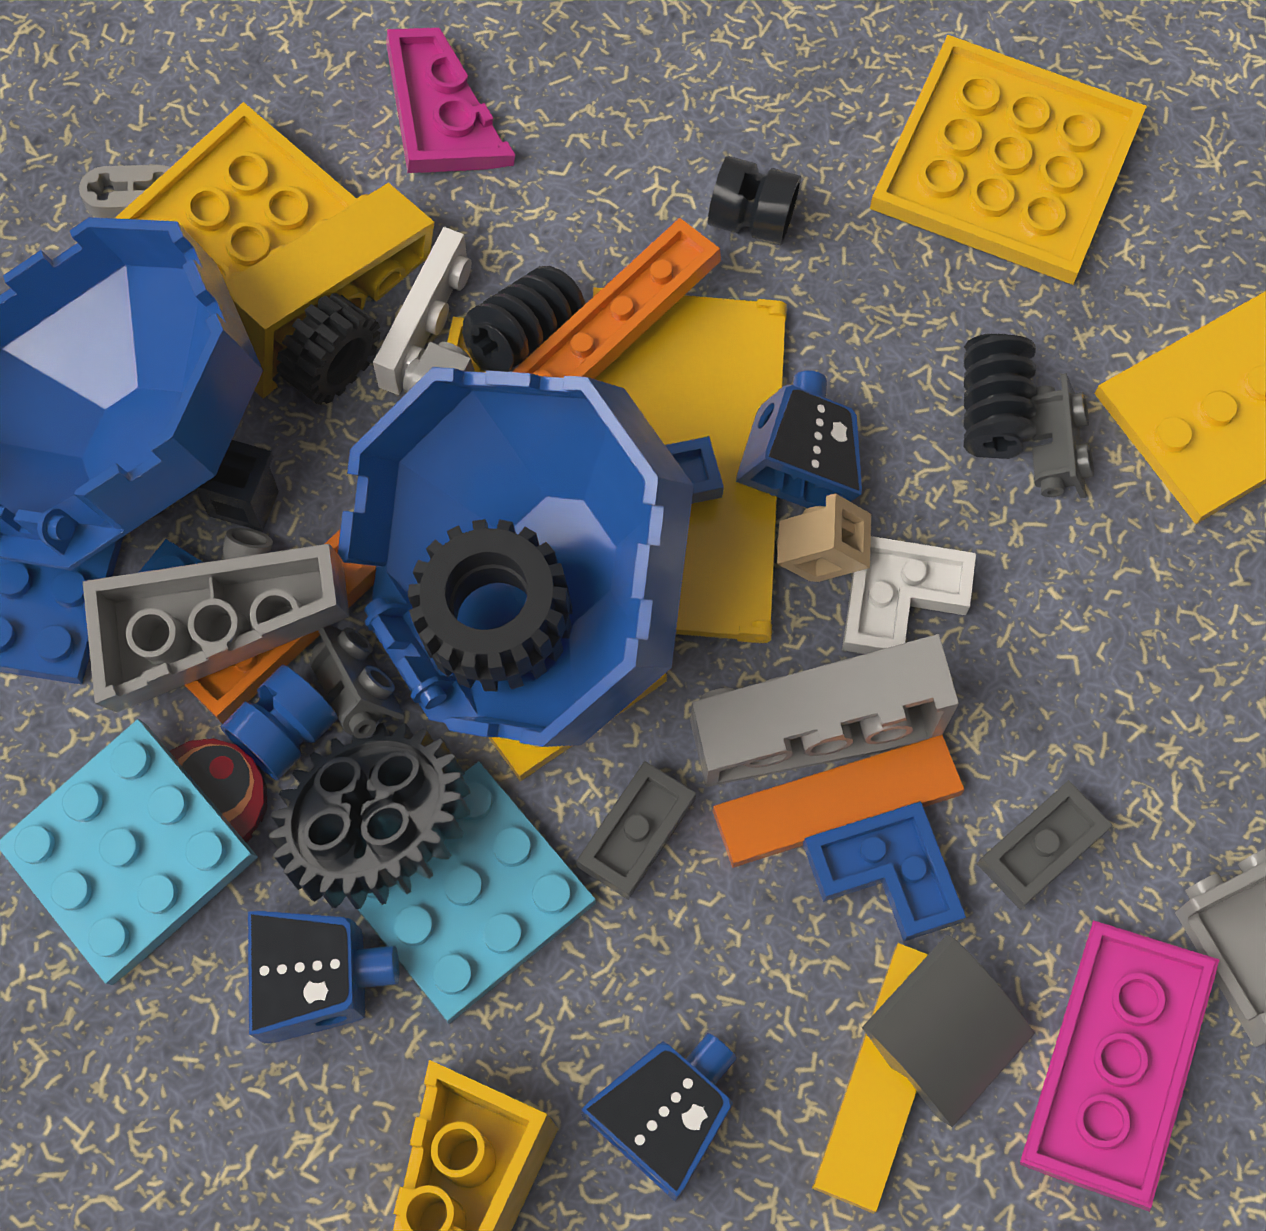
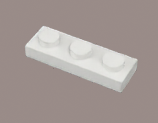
(423, 310)

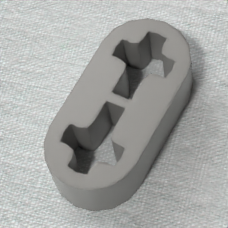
(127, 181)

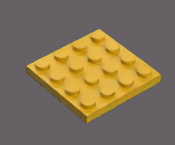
(1008, 159)

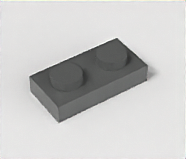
(636, 830)
(1044, 844)

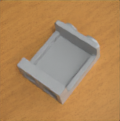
(1230, 925)

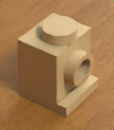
(826, 540)

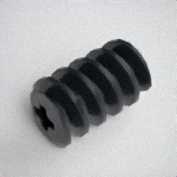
(520, 318)
(998, 395)

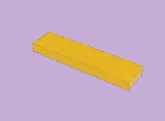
(870, 1112)

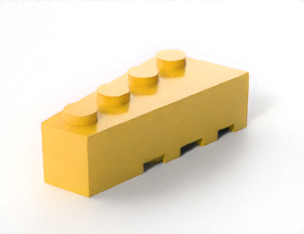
(350, 254)
(470, 1157)

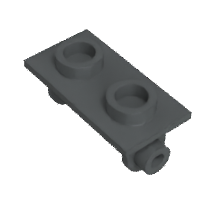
(1066, 459)
(353, 680)

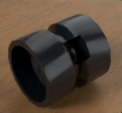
(773, 203)

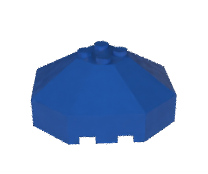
(113, 386)
(550, 458)

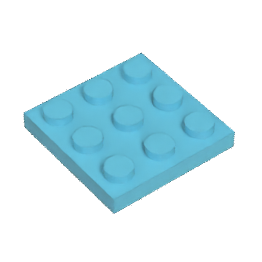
(126, 852)
(483, 906)

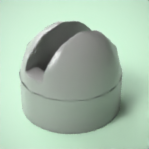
(245, 542)

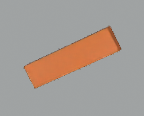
(790, 812)

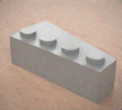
(199, 618)
(825, 713)

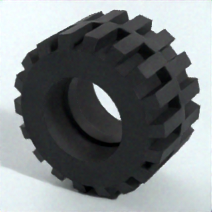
(483, 559)

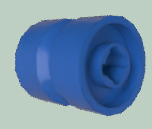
(279, 722)

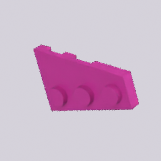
(436, 108)

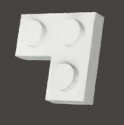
(899, 578)

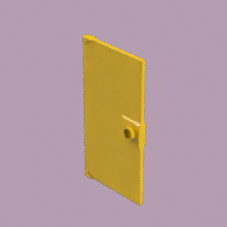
(700, 377)

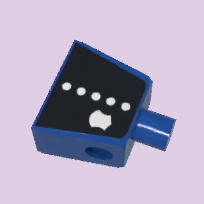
(803, 445)
(310, 973)
(665, 1111)

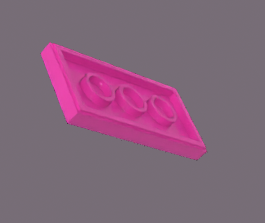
(1120, 1065)

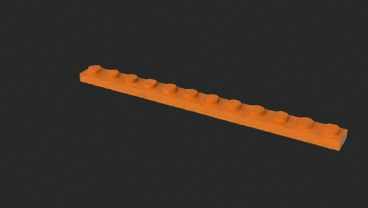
(578, 348)

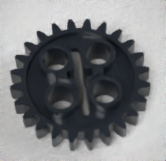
(370, 816)

